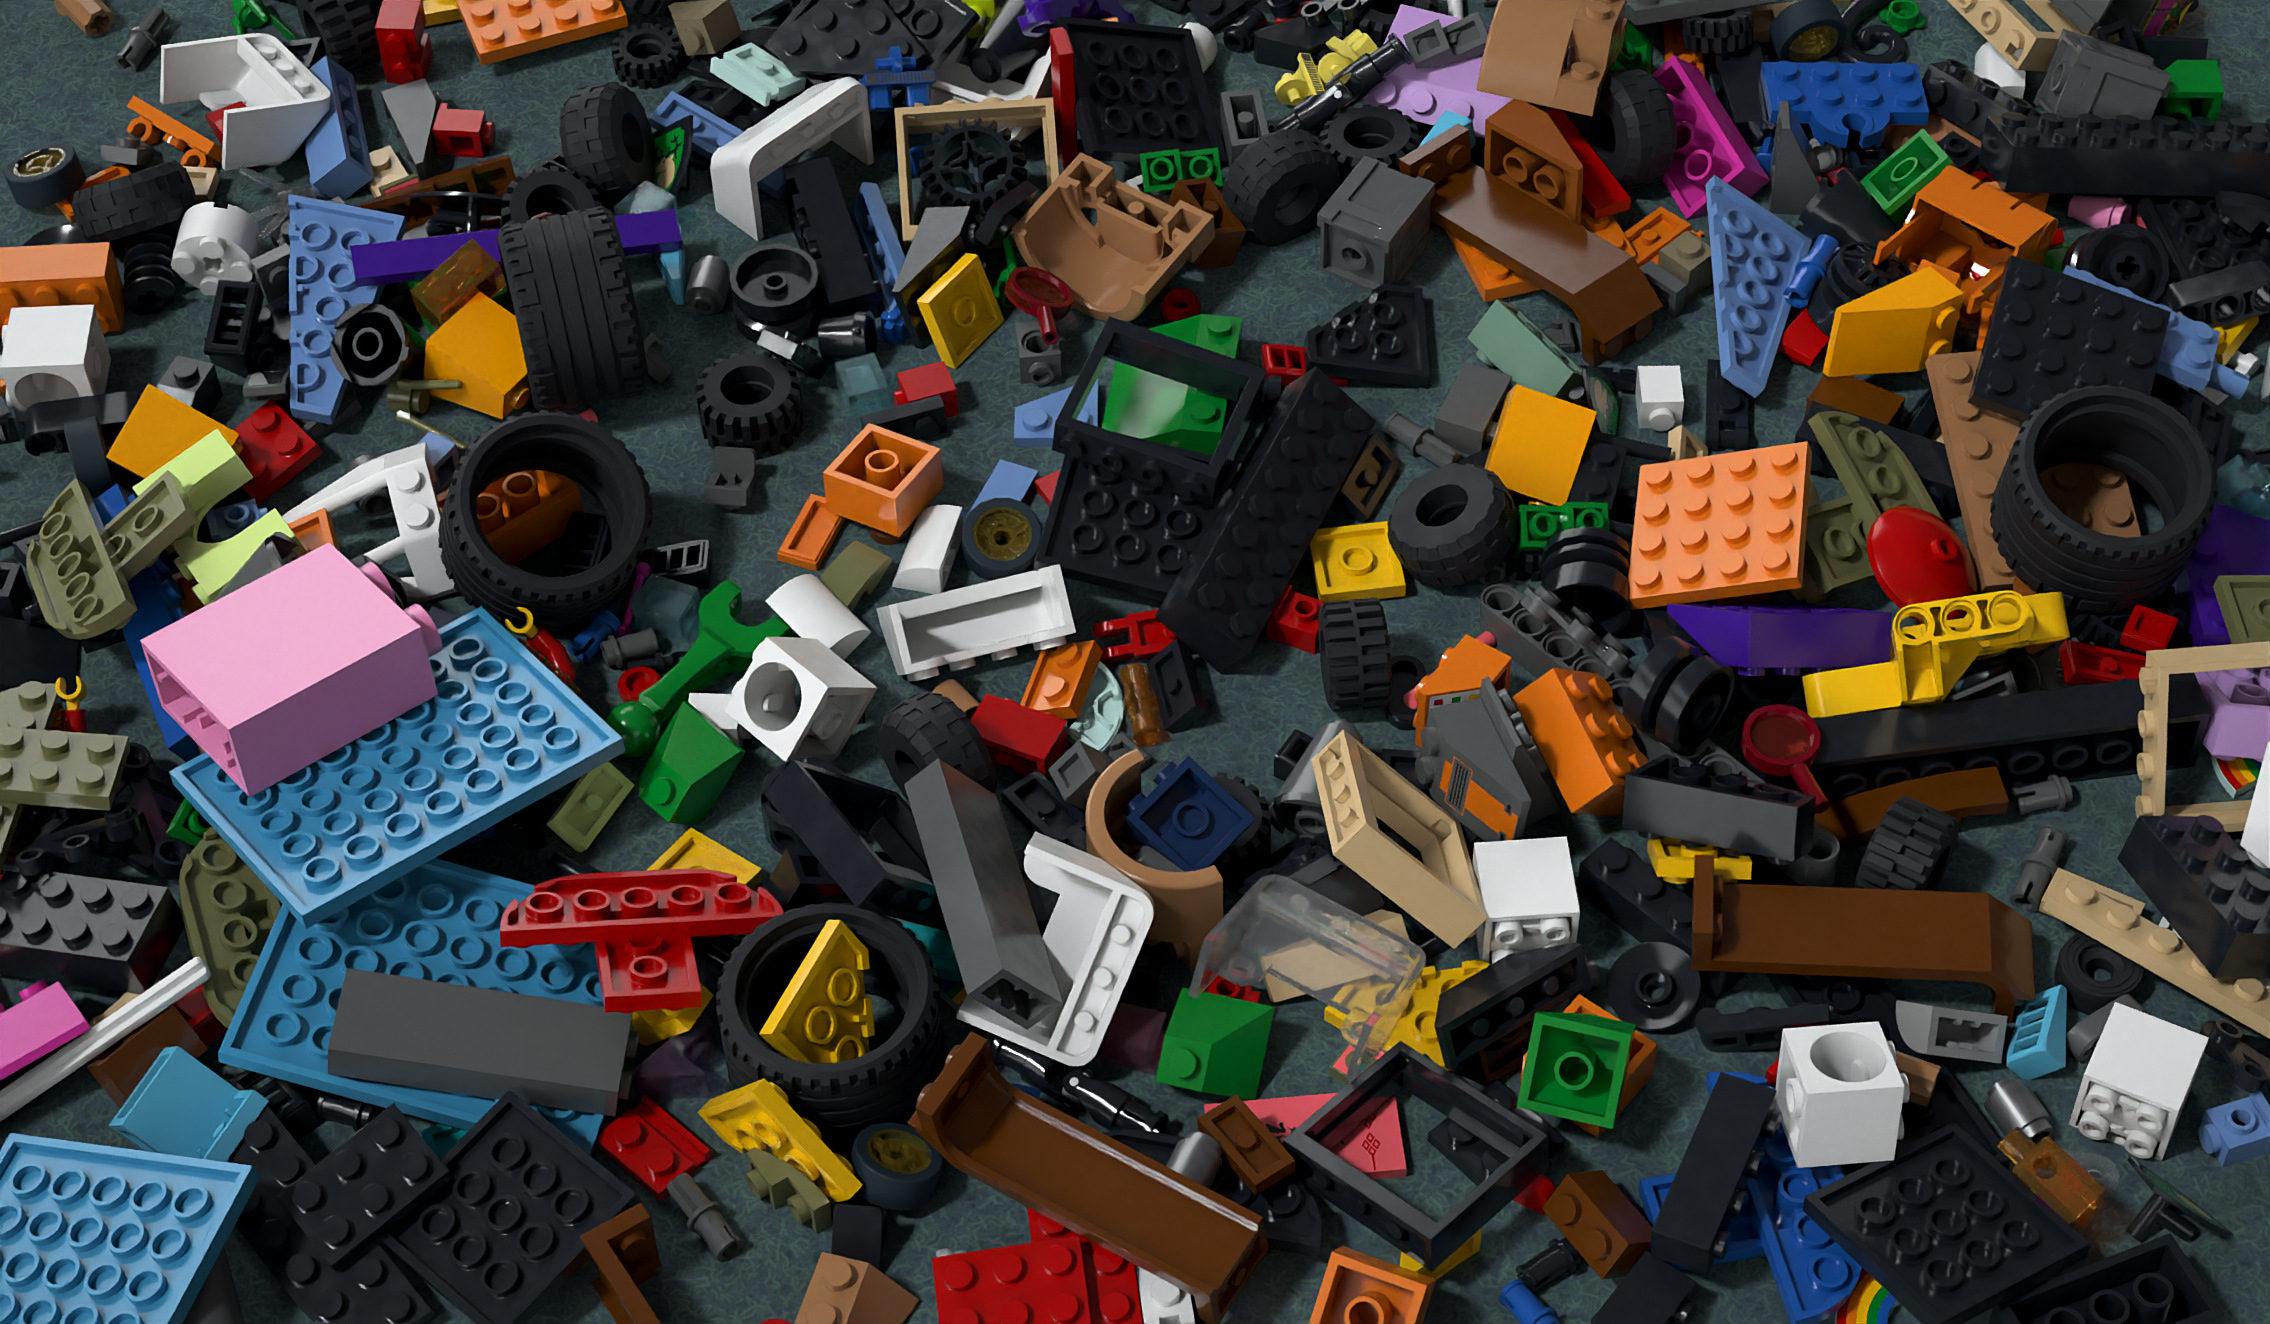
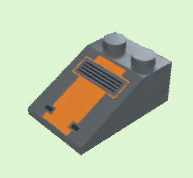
(1472, 771)

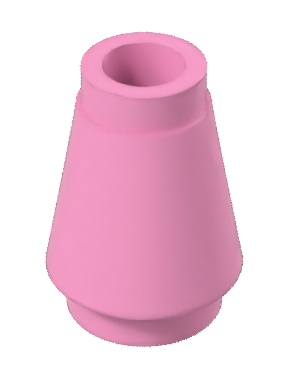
(2099, 210)

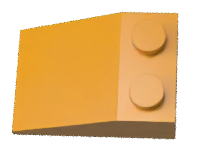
(1894, 326)

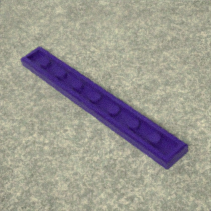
(420, 256)

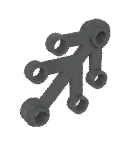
(1577, 623)

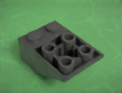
(1522, 751)

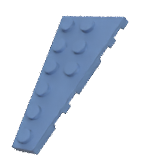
(1751, 268)
(322, 290)

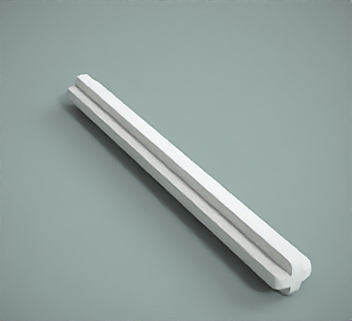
(102, 1036)

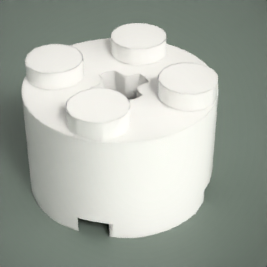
(215, 246)

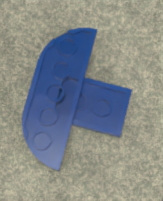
(1806, 1263)

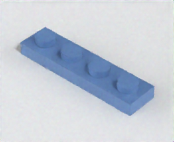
(710, 134)
(878, 239)

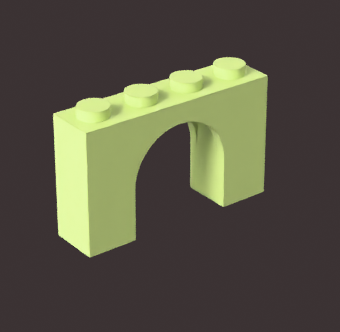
(208, 475)

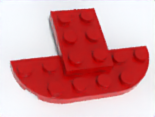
(639, 928)
(1038, 1282)

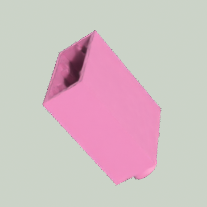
(293, 666)

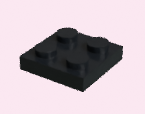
(1475, 1156)

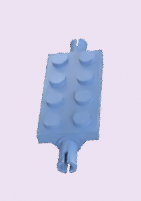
(2186, 349)

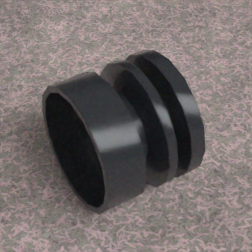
(1849, 278)
(1590, 571)

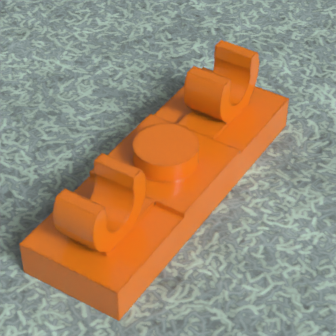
(176, 134)

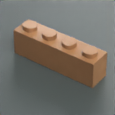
(853, 1294)

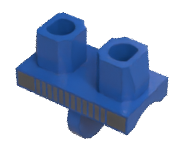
(914, 83)

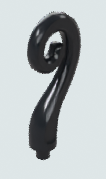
(1853, 16)

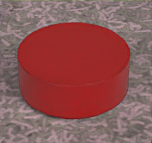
(636, 681)
(1536, 1194)

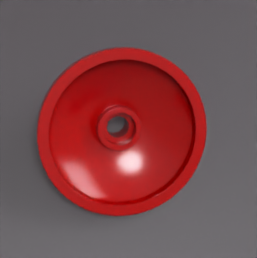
(1920, 558)

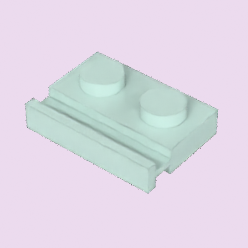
(757, 74)

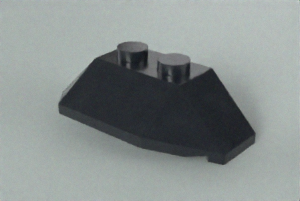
(1490, 1016)

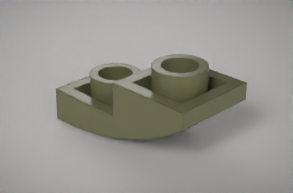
(855, 572)
(785, 1184)

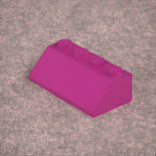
(1706, 141)
(37, 1025)

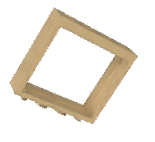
(2011, 31)
(934, 118)
(2154, 720)
(1360, 787)

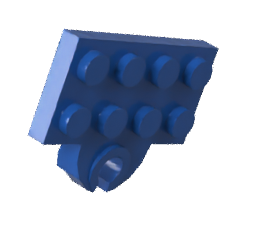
(1846, 97)

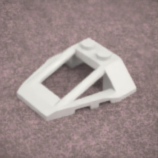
(416, 510)

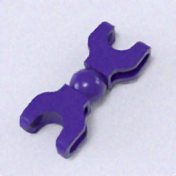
(1042, 13)

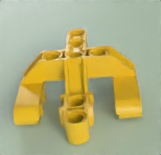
(1924, 672)

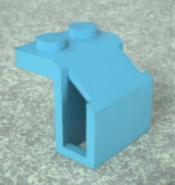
(186, 1110)

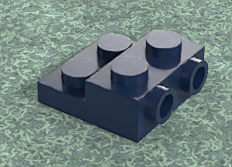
(1186, 817)

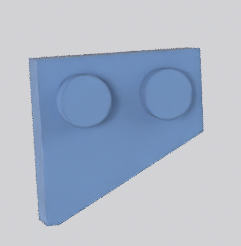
(1036, 419)

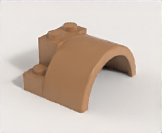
(1530, 47)
(1129, 251)
(1184, 902)

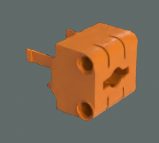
(1937, 235)

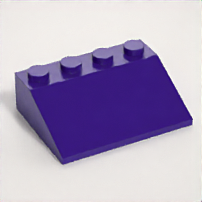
(2228, 546)
(1787, 635)

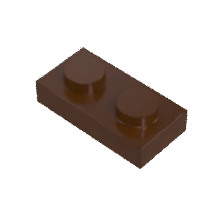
(1247, 1144)

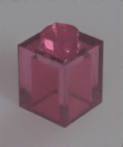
(1134, 1038)

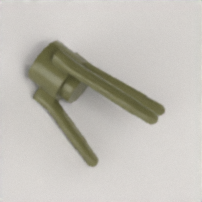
(413, 397)

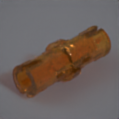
(1140, 705)

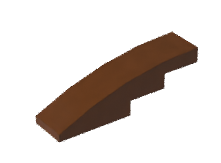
(483, 177)
(1954, 793)

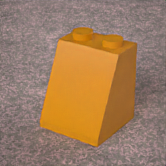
(484, 353)
(160, 431)
(1539, 445)

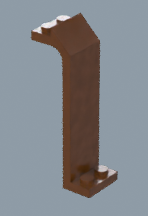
(1539, 244)
(1862, 934)
(1089, 1181)
(624, 1258)

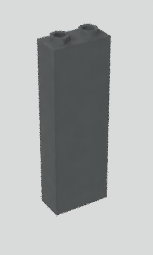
(982, 895)
(481, 1042)

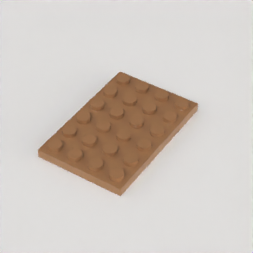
(1977, 452)

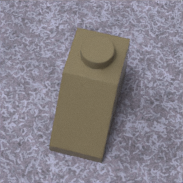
(705, 25)
(1690, 261)

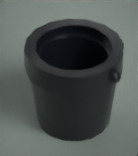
(847, 336)

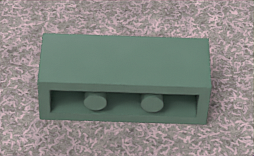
(1525, 352)

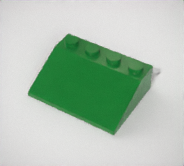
(1168, 410)

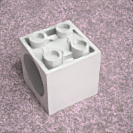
(52, 355)
(830, 703)
(1525, 895)
(2137, 1082)
(1840, 1094)

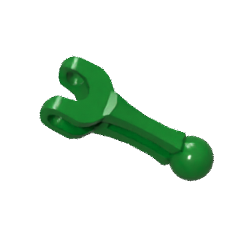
(720, 649)

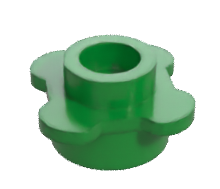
(1902, 16)

